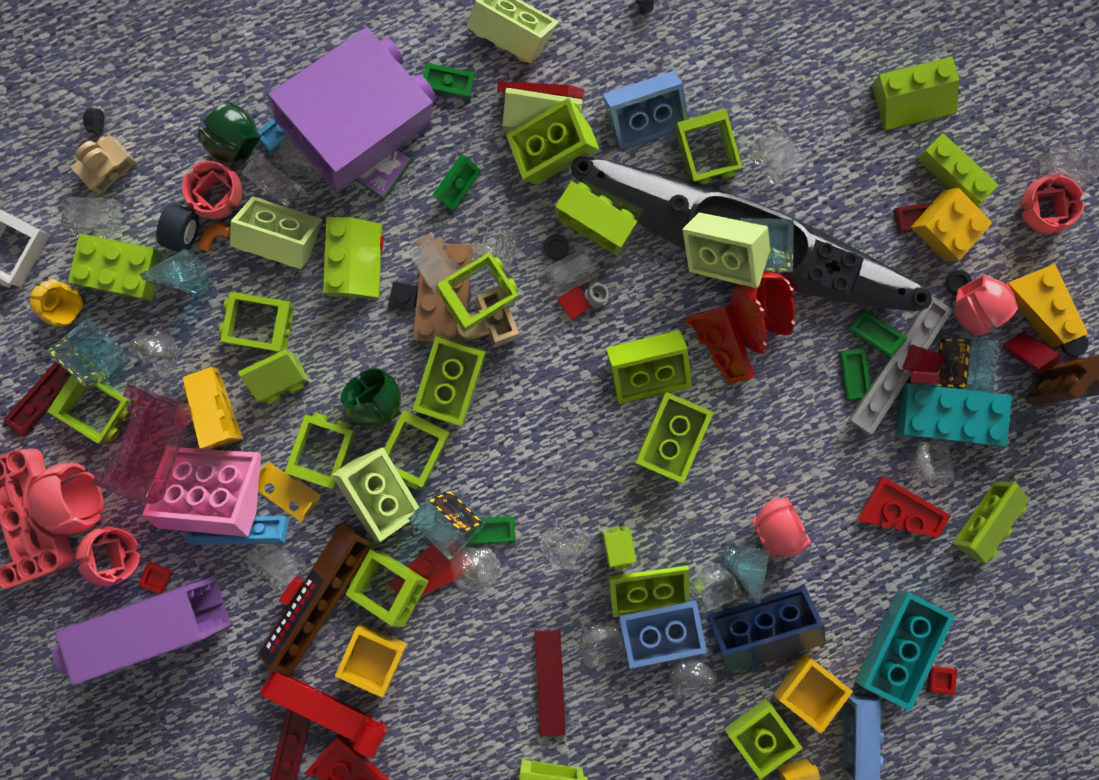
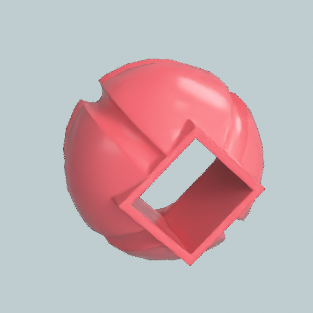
(202, 179)
(1066, 204)
(984, 304)
(781, 529)
(121, 552)

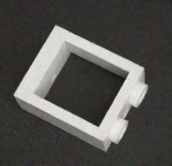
(30, 253)

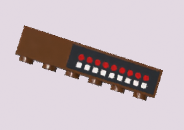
(315, 599)

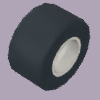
(177, 228)

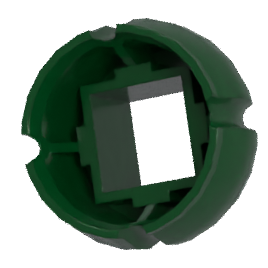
(229, 133)
(372, 398)

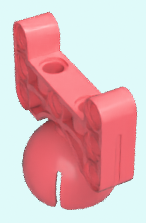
(41, 512)

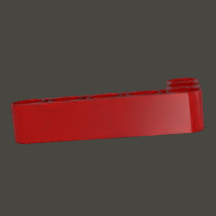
(326, 711)

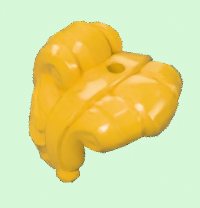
(56, 303)

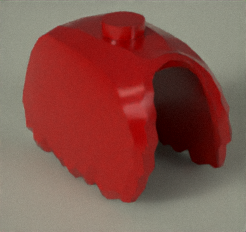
(762, 309)

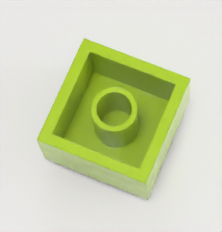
(763, 738)

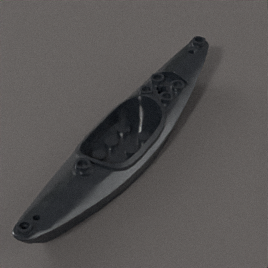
(669, 203)

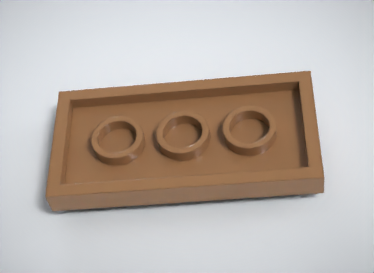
(432, 314)

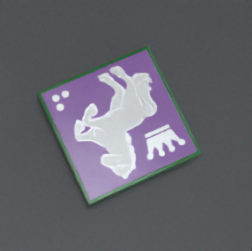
(385, 174)

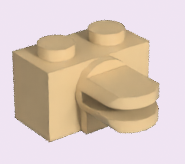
(101, 163)
(499, 327)

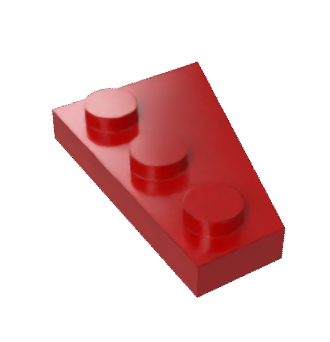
(552, 89)
(722, 337)
(902, 510)
(430, 565)
(344, 763)

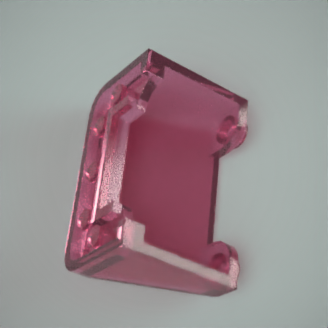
(147, 447)

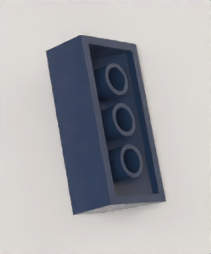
(767, 629)

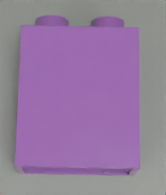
(352, 107)
(140, 631)

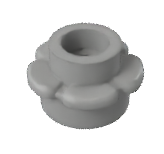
(599, 289)

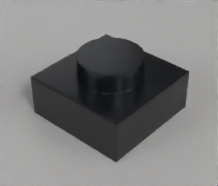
(403, 296)

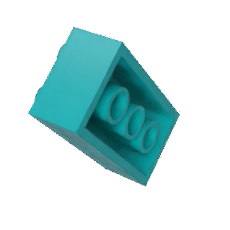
(953, 415)
(904, 649)

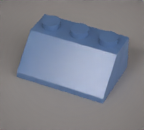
(646, 109)
(662, 634)
(862, 737)

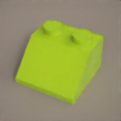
(274, 377)

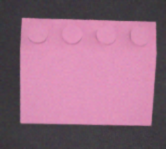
(209, 493)

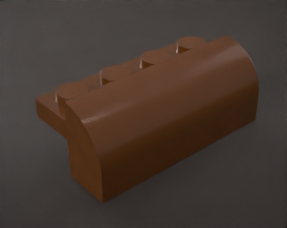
(1066, 381)

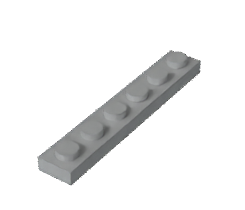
(892, 376)

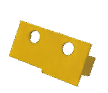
(287, 490)

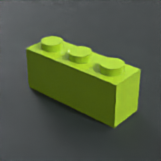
(957, 169)
(619, 547)

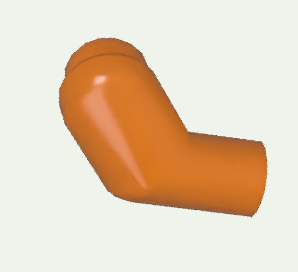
(212, 232)

